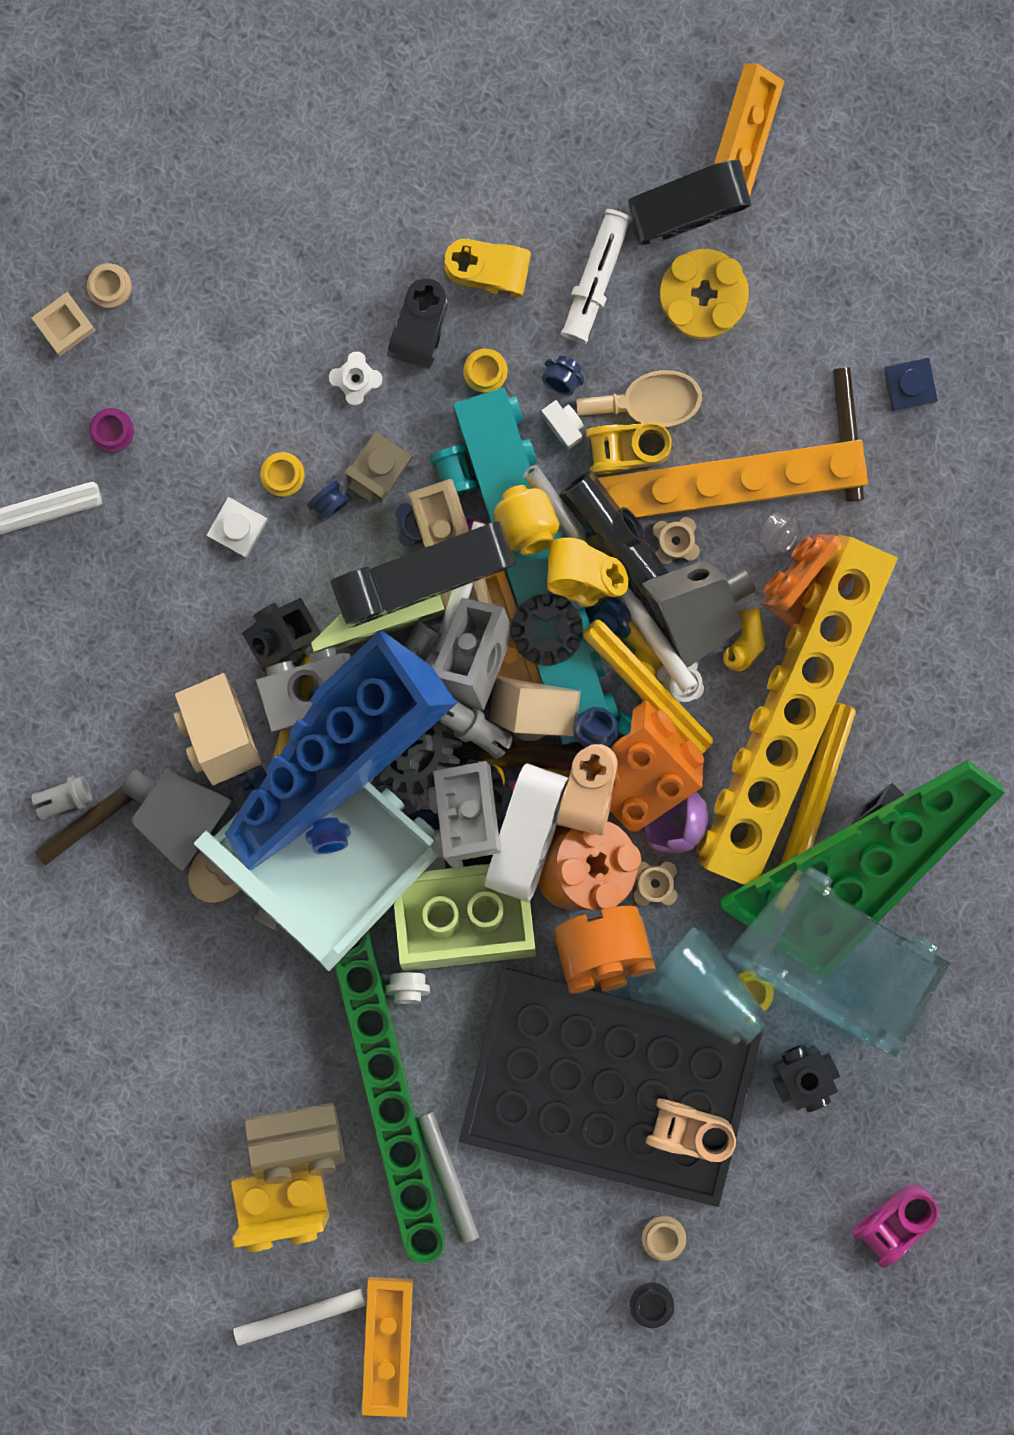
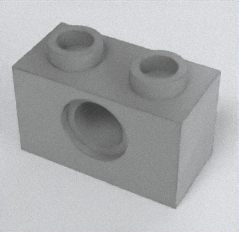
(474, 651)
(282, 687)

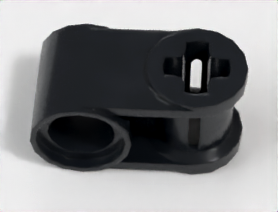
(418, 330)

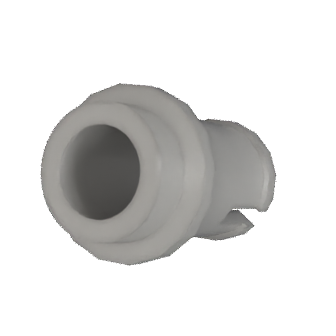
(65, 796)

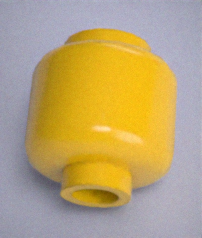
(527, 519)

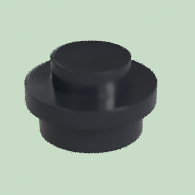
(651, 1305)

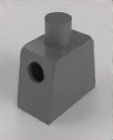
(697, 607)
(174, 811)

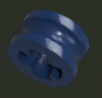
(328, 501)

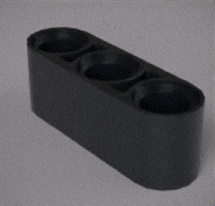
(690, 202)

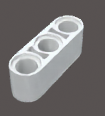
(527, 833)

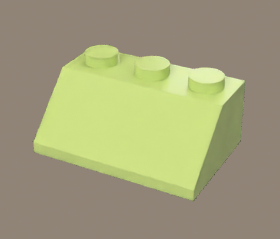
(458, 921)

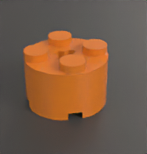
(589, 869)
(604, 949)

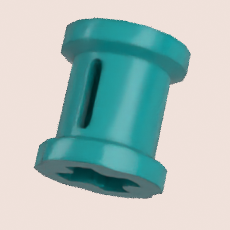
(452, 465)

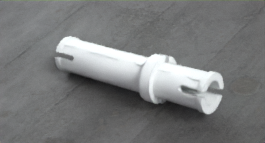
(579, 325)

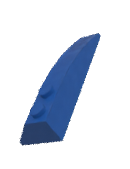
(348, 736)

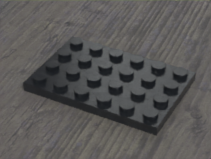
(582, 1080)

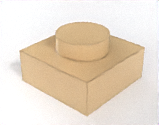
(63, 324)

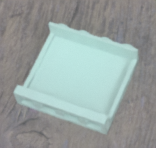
(340, 895)

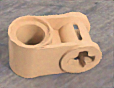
(589, 798)
(688, 1132)

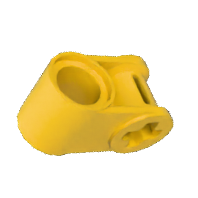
(496, 266)
(624, 447)
(583, 572)

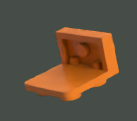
(787, 589)
(653, 768)

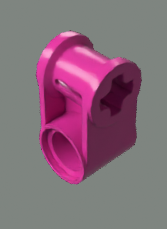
(896, 1226)

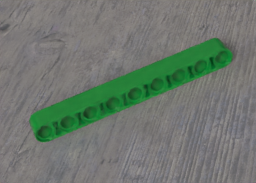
(396, 1086)

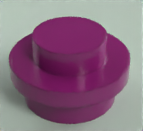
(111, 430)

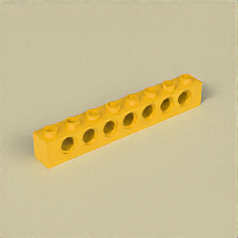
(799, 736)

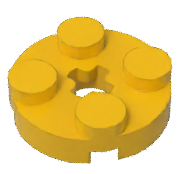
(687, 274)

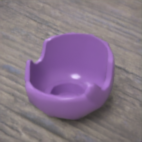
(666, 838)

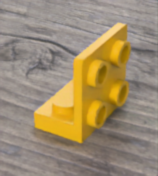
(279, 1211)

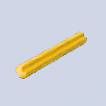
(644, 682)
(820, 781)

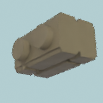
(295, 1143)

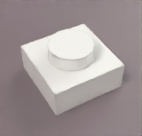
(563, 423)
(237, 527)

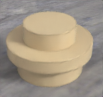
(109, 285)
(663, 1238)

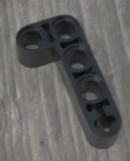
(422, 574)

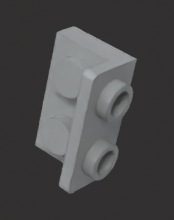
(465, 812)

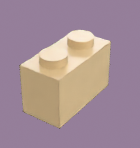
(217, 730)

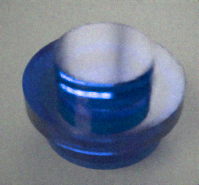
(328, 835)

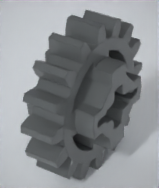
(415, 766)

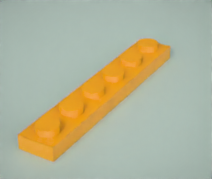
(740, 480)

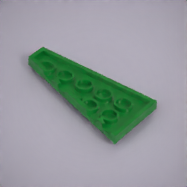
(886, 851)

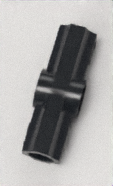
(612, 530)

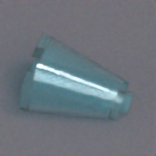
(705, 990)

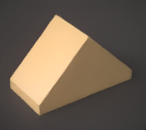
(533, 707)

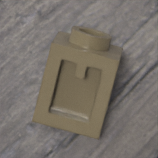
(377, 468)

